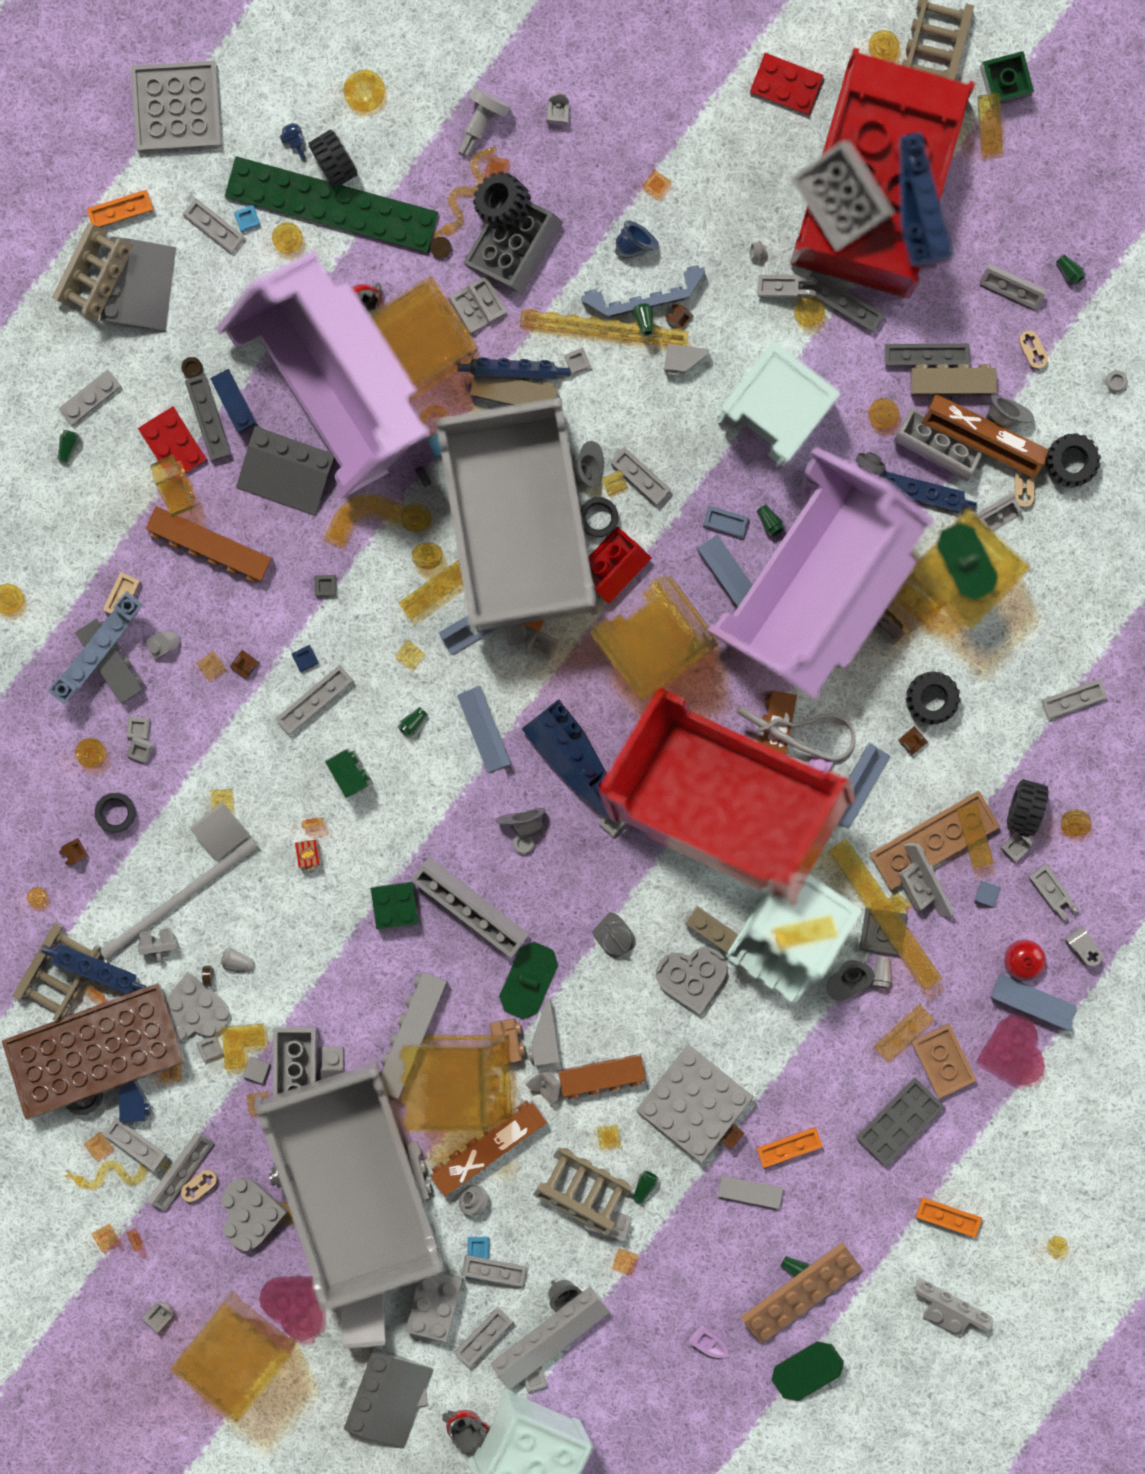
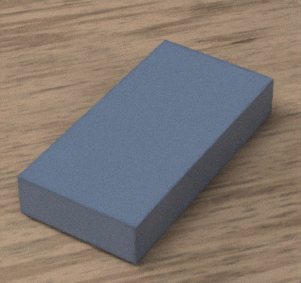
(725, 521)

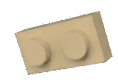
(123, 583)

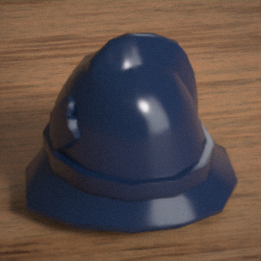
(634, 240)

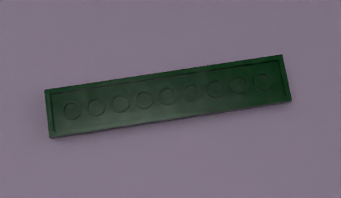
(331, 206)

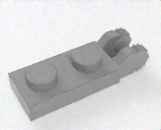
(785, 286)
(1052, 890)
(418, 1169)

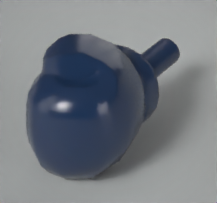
(293, 136)

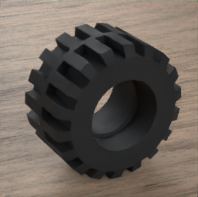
(333, 158)
(492, 191)
(1090, 455)
(951, 697)
(1027, 807)

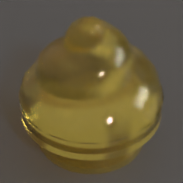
(37, 897)
(1057, 1246)

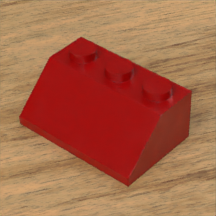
(615, 564)

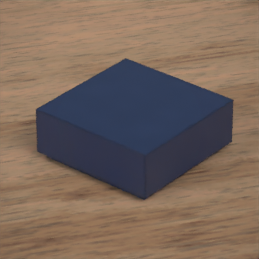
(305, 658)

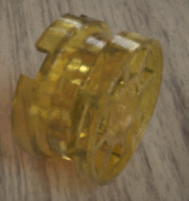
(90, 752)

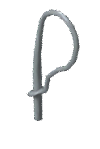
(768, 727)

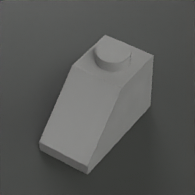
(682, 358)

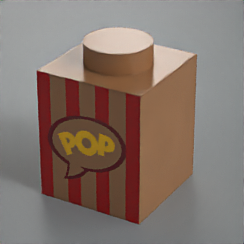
(307, 854)

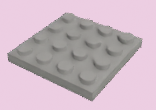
(176, 105)
(695, 1103)

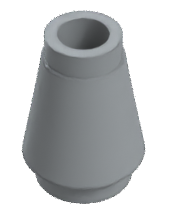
(235, 960)
(882, 973)

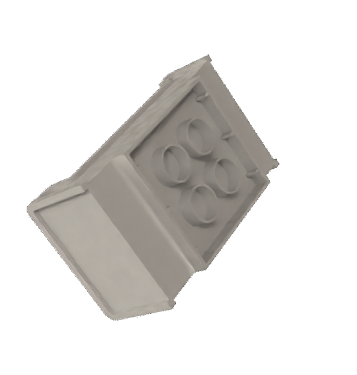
(516, 515)
(349, 1186)

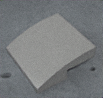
(477, 305)
(219, 831)

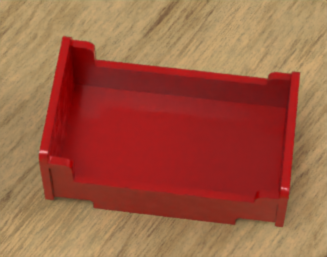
(873, 111)
(724, 797)

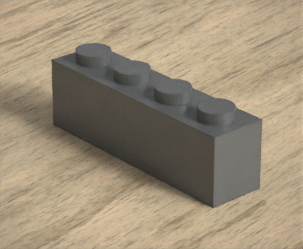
(114, 666)

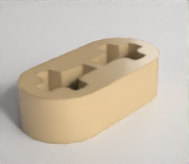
(1037, 347)
(1018, 489)
(202, 1188)

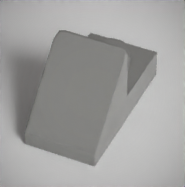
(331, 1061)

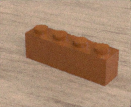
(602, 1075)

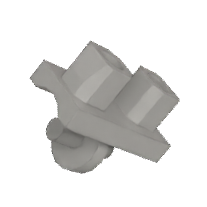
(158, 947)

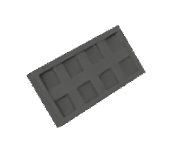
(900, 1121)

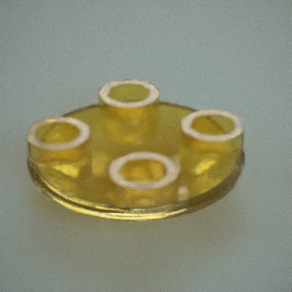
(364, 90)

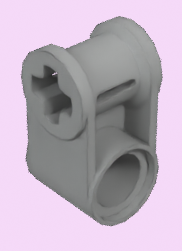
(1081, 944)

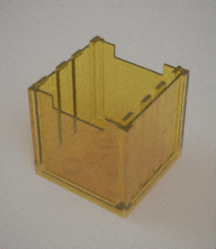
(425, 335)
(934, 579)
(656, 639)
(457, 1083)
(234, 1357)

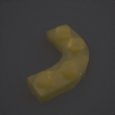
(360, 507)

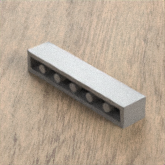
(470, 907)
(412, 1029)
(550, 1337)

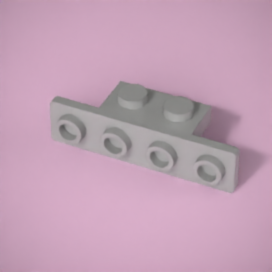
(922, 883)
(949, 1310)

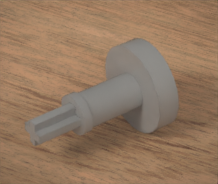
(487, 106)

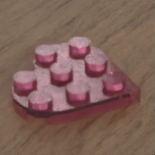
(1013, 1050)
(294, 1303)

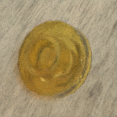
(883, 45)
(287, 238)
(809, 311)
(883, 413)
(416, 517)
(427, 555)
(10, 598)
(1076, 823)

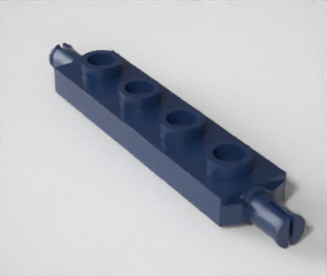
(513, 368)
(929, 493)
(92, 968)

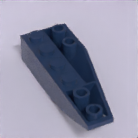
(920, 206)
(568, 751)

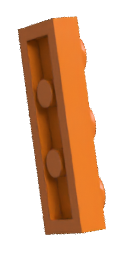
(120, 209)
(789, 1147)
(948, 1217)

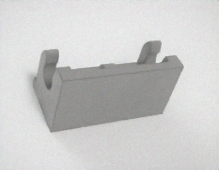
(1000, 512)
(621, 1223)

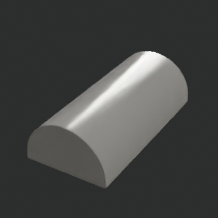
(936, 446)

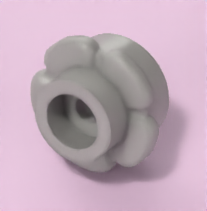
(757, 250)

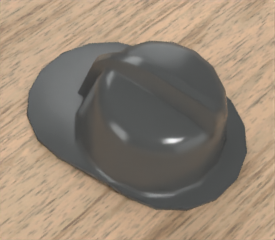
(1006, 412)
(589, 465)
(524, 823)
(614, 935)
(849, 980)
(562, 1293)

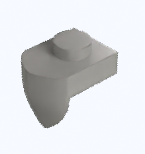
(557, 109)
(163, 643)
(541, 644)
(1017, 845)
(546, 1084)
(158, 1315)

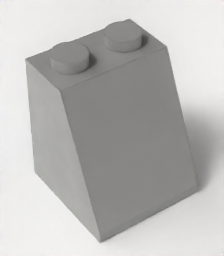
(364, 1322)

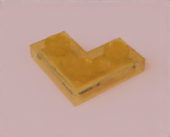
(237, 1038)

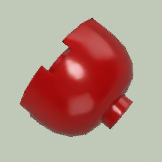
(1015, 962)

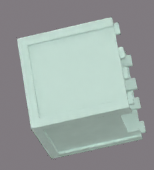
(779, 401)
(793, 967)
(531, 1441)

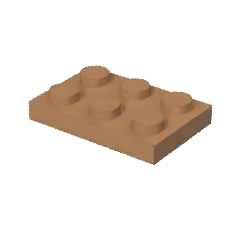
(943, 1060)

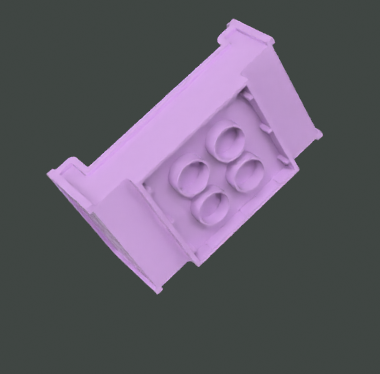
(332, 365)
(827, 575)

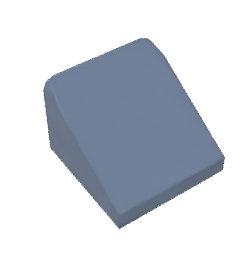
(987, 893)

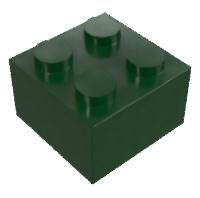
(1008, 77)
(348, 773)
(394, 905)

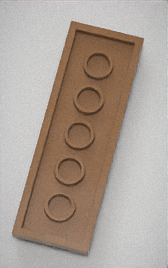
(937, 836)
(801, 1293)

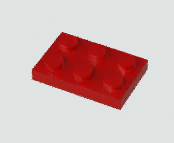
(786, 83)
(170, 436)

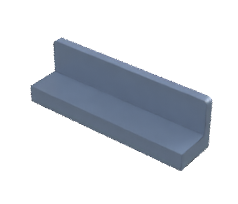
(725, 569)
(459, 635)
(483, 729)
(863, 778)
(1034, 1001)

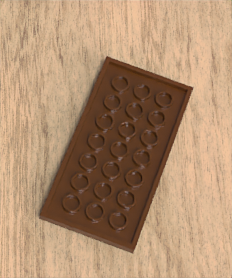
(92, 1051)

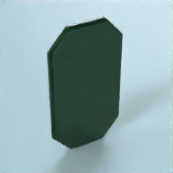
(967, 561)
(528, 980)
(807, 1371)

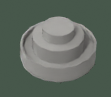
(473, 1200)

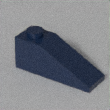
(233, 401)
(133, 1103)

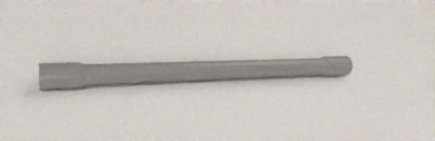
(118, 943)

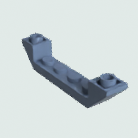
(691, 277)
(96, 649)

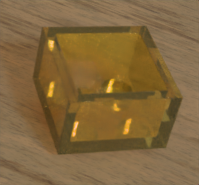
(173, 485)

